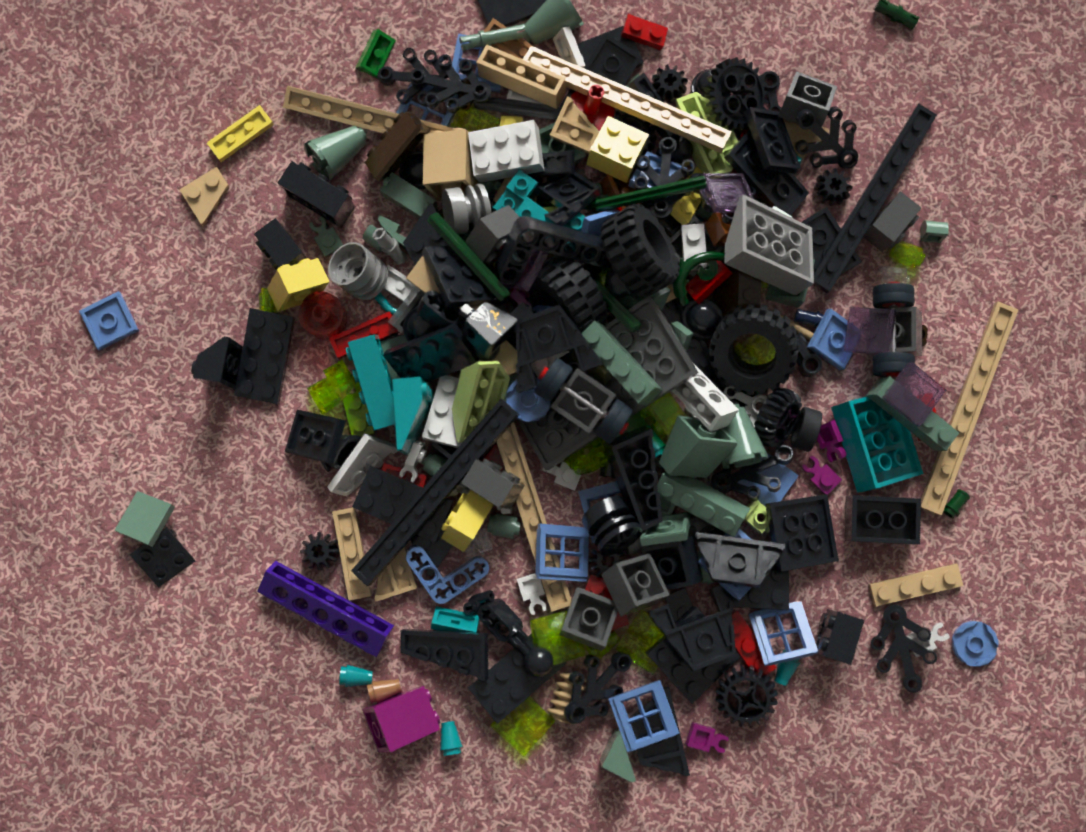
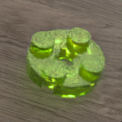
(592, 461)

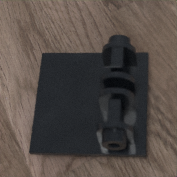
(164, 558)

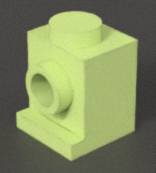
(751, 518)

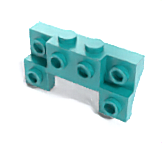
(517, 197)

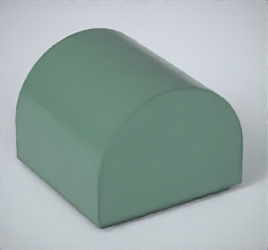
(934, 231)
(367, 236)

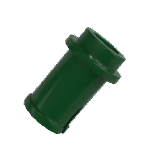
(956, 503)

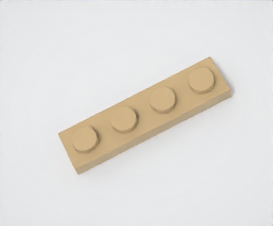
(350, 551)
(915, 584)

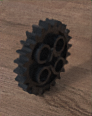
(740, 80)

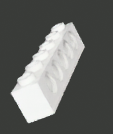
(706, 402)

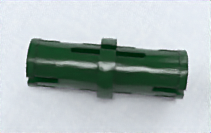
(896, 13)

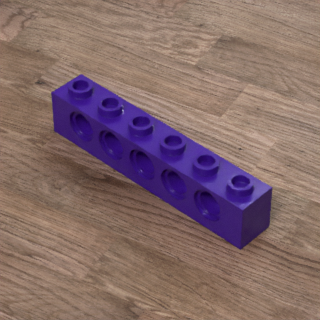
(325, 608)

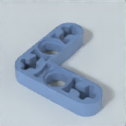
(440, 581)

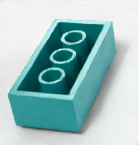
(374, 380)

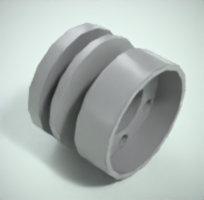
(465, 209)
(357, 271)

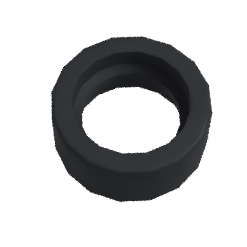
(806, 429)

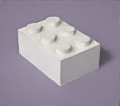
(506, 149)

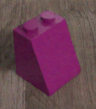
(401, 719)

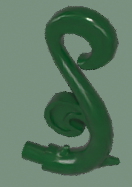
(705, 274)

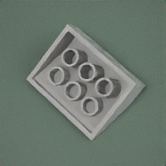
(770, 246)

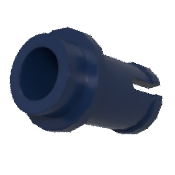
(808, 317)

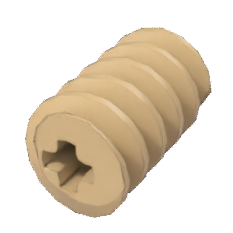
(564, 697)

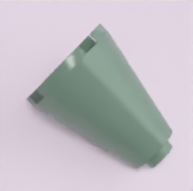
(551, 19)
(335, 150)
(749, 444)

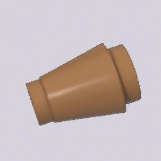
(383, 690)

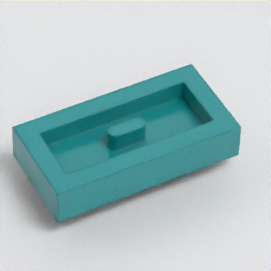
(454, 620)

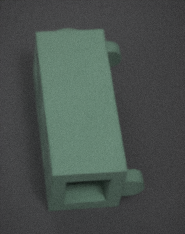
(406, 195)

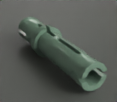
(492, 37)

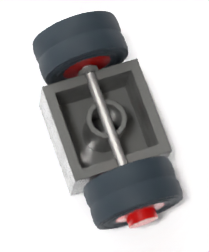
(907, 328)
(583, 400)

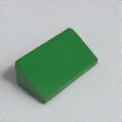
(375, 53)

